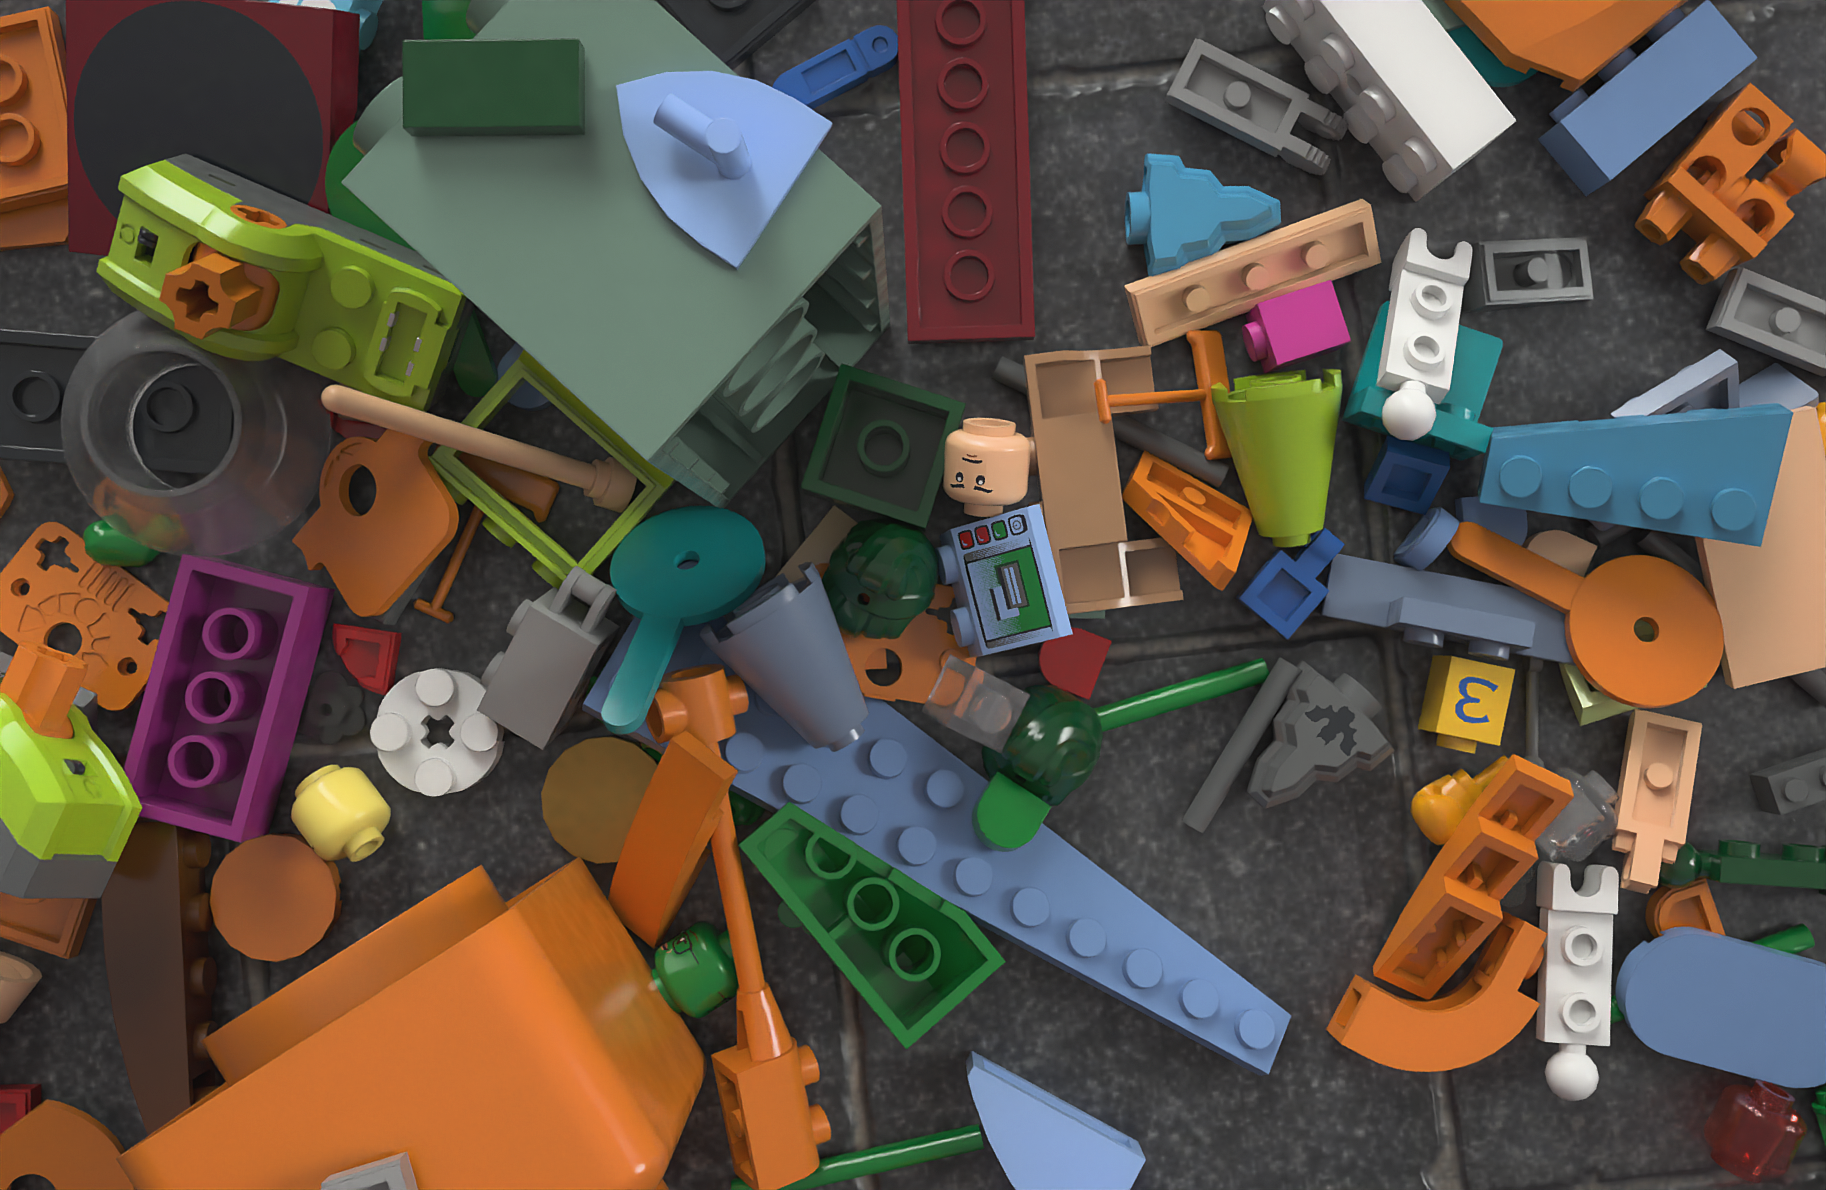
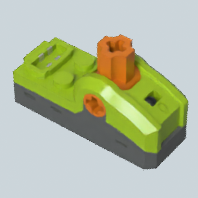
(283, 280)
(60, 786)

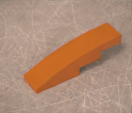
(669, 837)
(1469, 877)

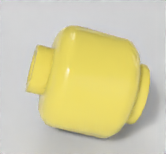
(340, 813)

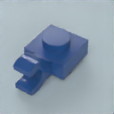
(1286, 588)

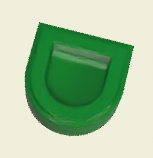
(1007, 814)

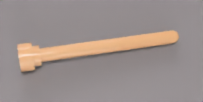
(604, 481)

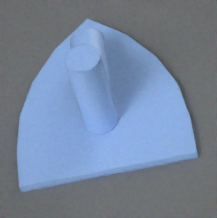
(718, 152)

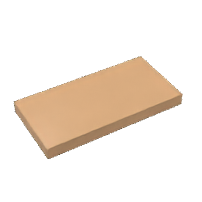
(1777, 592)

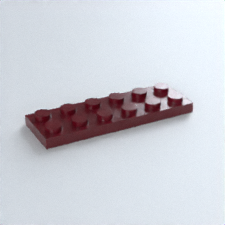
(965, 170)

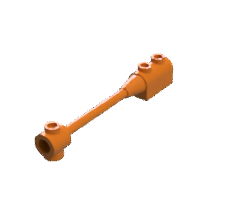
(764, 1075)

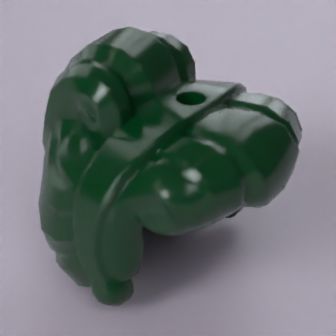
(891, 566)
(1050, 745)

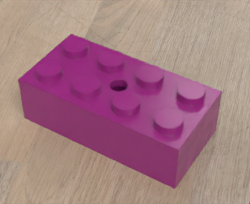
(192, 749)

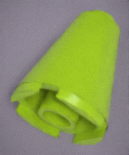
(1282, 447)

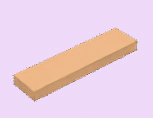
(1253, 272)

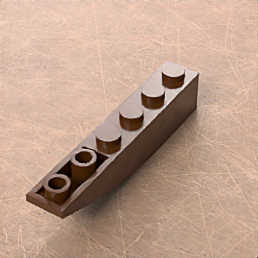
(161, 967)

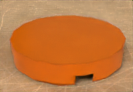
(275, 897)

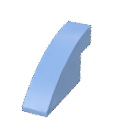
(1047, 1140)

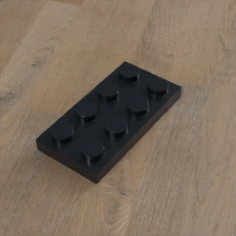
(177, 427)

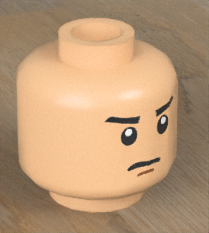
(986, 466)

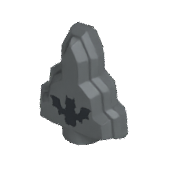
(1318, 735)

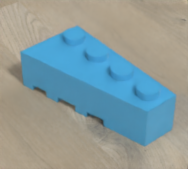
(1665, 472)

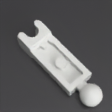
(1420, 333)
(1575, 972)

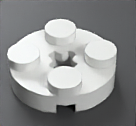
(402, 732)

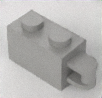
(549, 659)

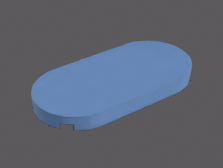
(1728, 1005)

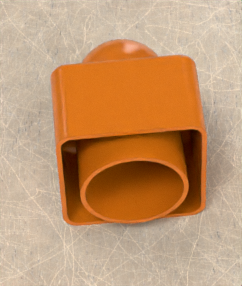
(463, 1032)

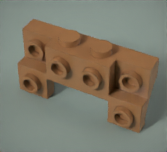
(1081, 480)

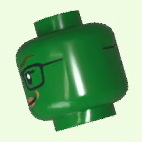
(696, 970)

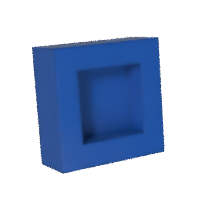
(1406, 475)

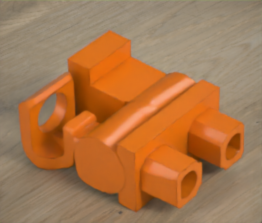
(1713, 198)

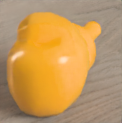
(1446, 801)

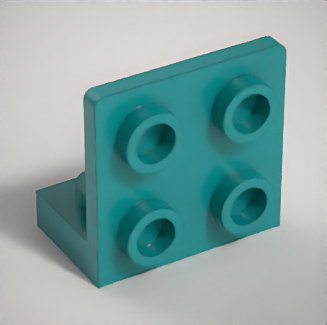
(1459, 411)

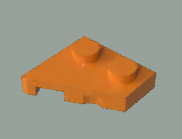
(1190, 516)

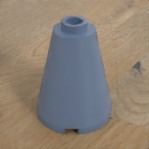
(795, 658)

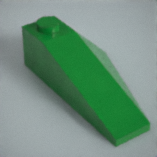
(883, 930)

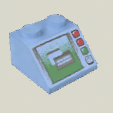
(1003, 582)

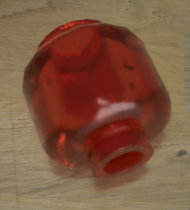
(1755, 1131)

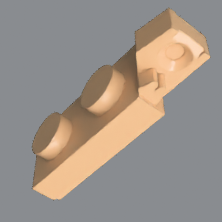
(1654, 795)

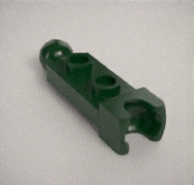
(1744, 864)

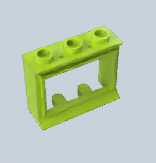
(510, 524)

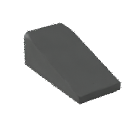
(1527, 274)

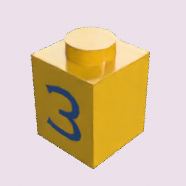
(1465, 702)

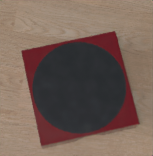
(210, 79)

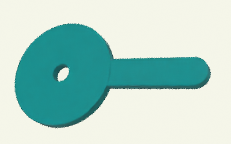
(671, 597)

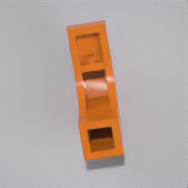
(1453, 1027)

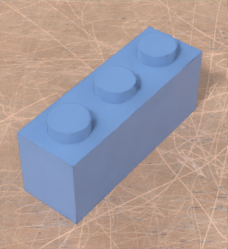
(1645, 95)

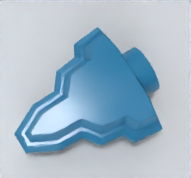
(1191, 214)

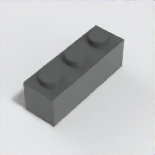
(1791, 783)

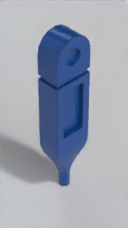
(841, 67)

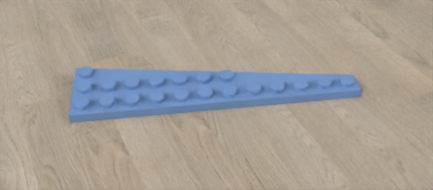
(914, 810)

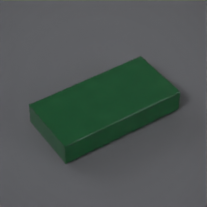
(493, 87)

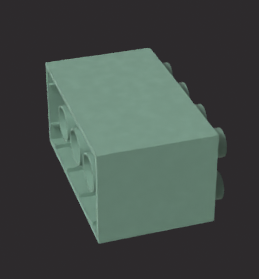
(607, 292)

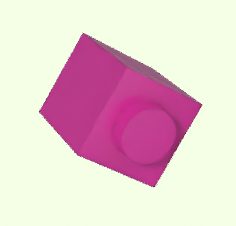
(1295, 327)

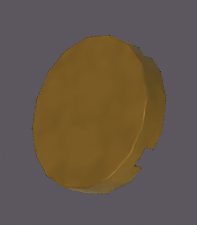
(595, 795)

